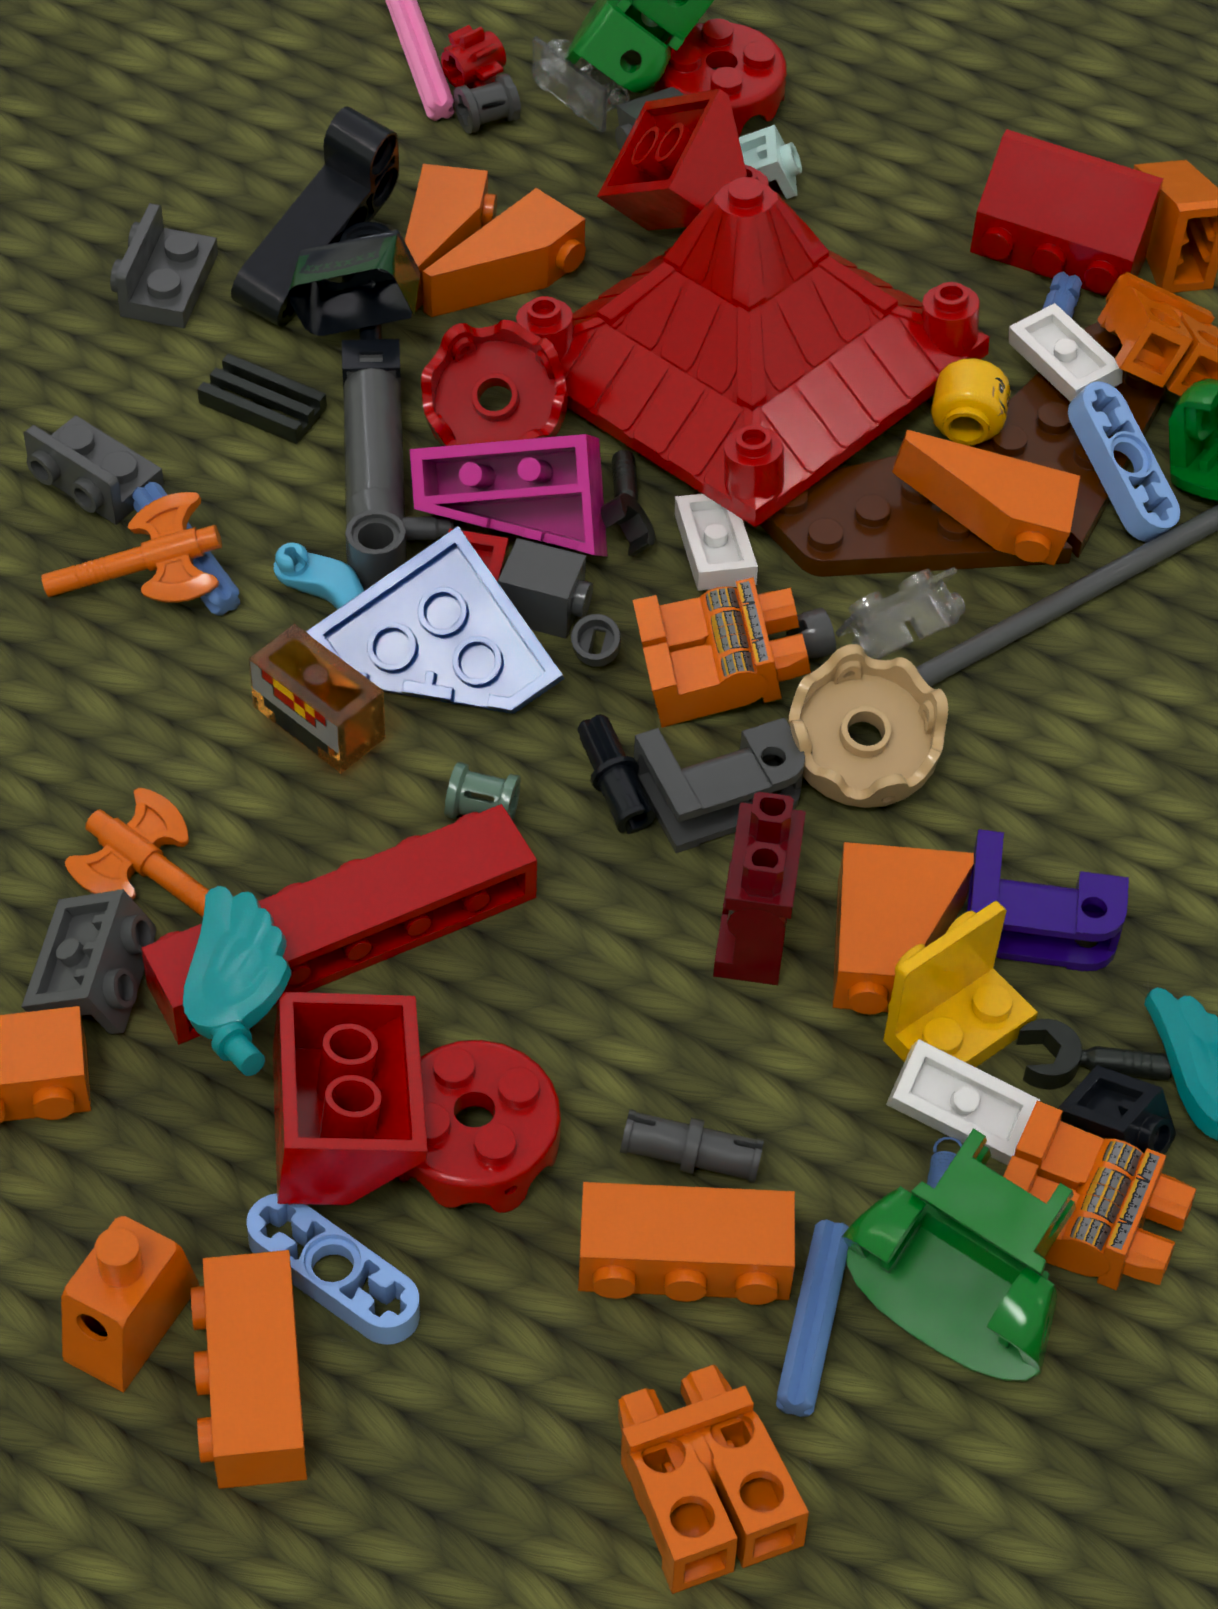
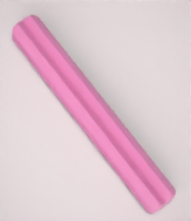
(422, 58)

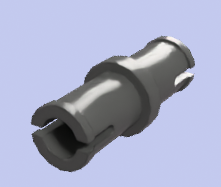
(692, 1146)

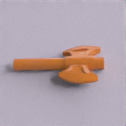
(167, 552)
(136, 849)

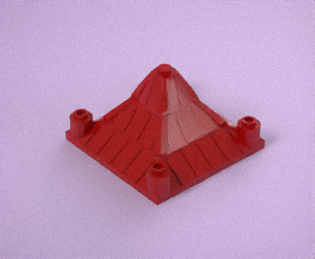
(754, 352)

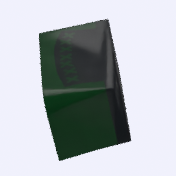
(385, 301)

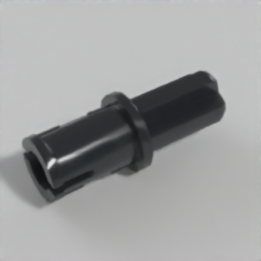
(615, 775)

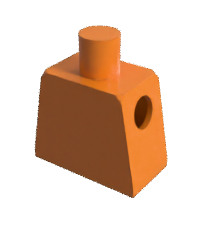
(133, 1291)

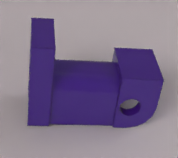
(1048, 918)

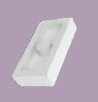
(1063, 351)
(714, 542)
(961, 1097)

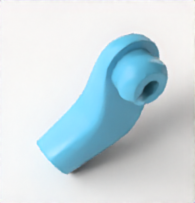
(316, 574)

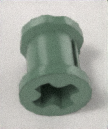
(464, 781)

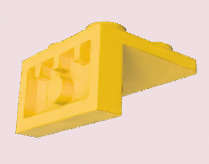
(955, 995)

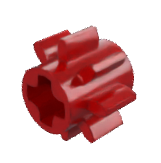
(473, 57)

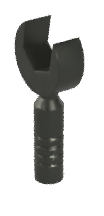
(625, 507)
(1068, 1051)

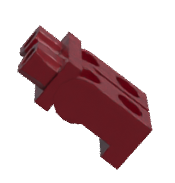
(759, 889)

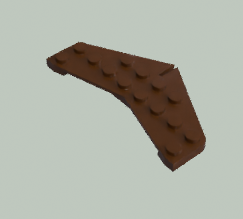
(877, 524)

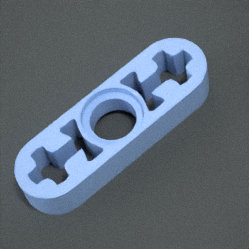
(1095, 417)
(345, 1296)

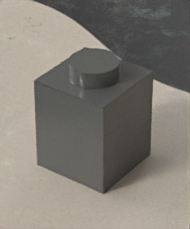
(546, 586)

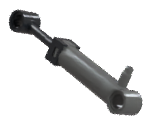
(374, 451)

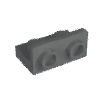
(161, 271)
(89, 467)
(92, 958)

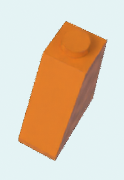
(1184, 228)
(884, 908)

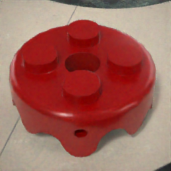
(749, 70)
(489, 357)
(500, 1158)

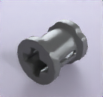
(487, 103)

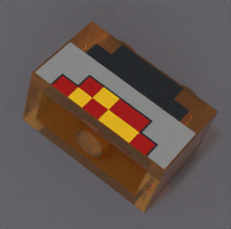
(317, 698)

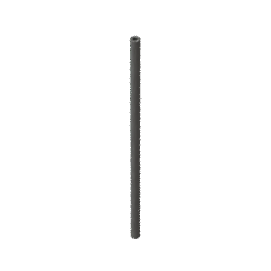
(1069, 597)

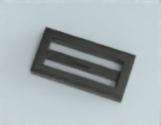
(267, 392)

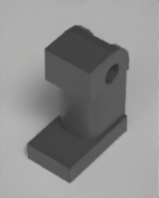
(706, 797)

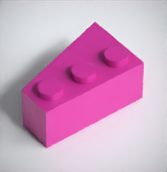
(521, 487)

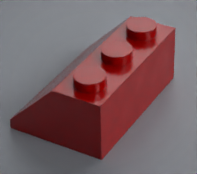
(675, 160)
(1065, 213)
(345, 1095)

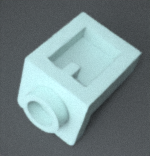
(772, 157)

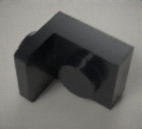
(1121, 1109)

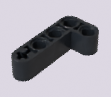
(347, 190)

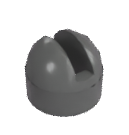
(817, 633)
(584, 636)

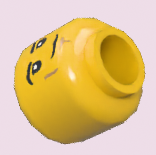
(970, 401)

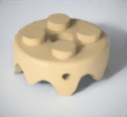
(872, 691)

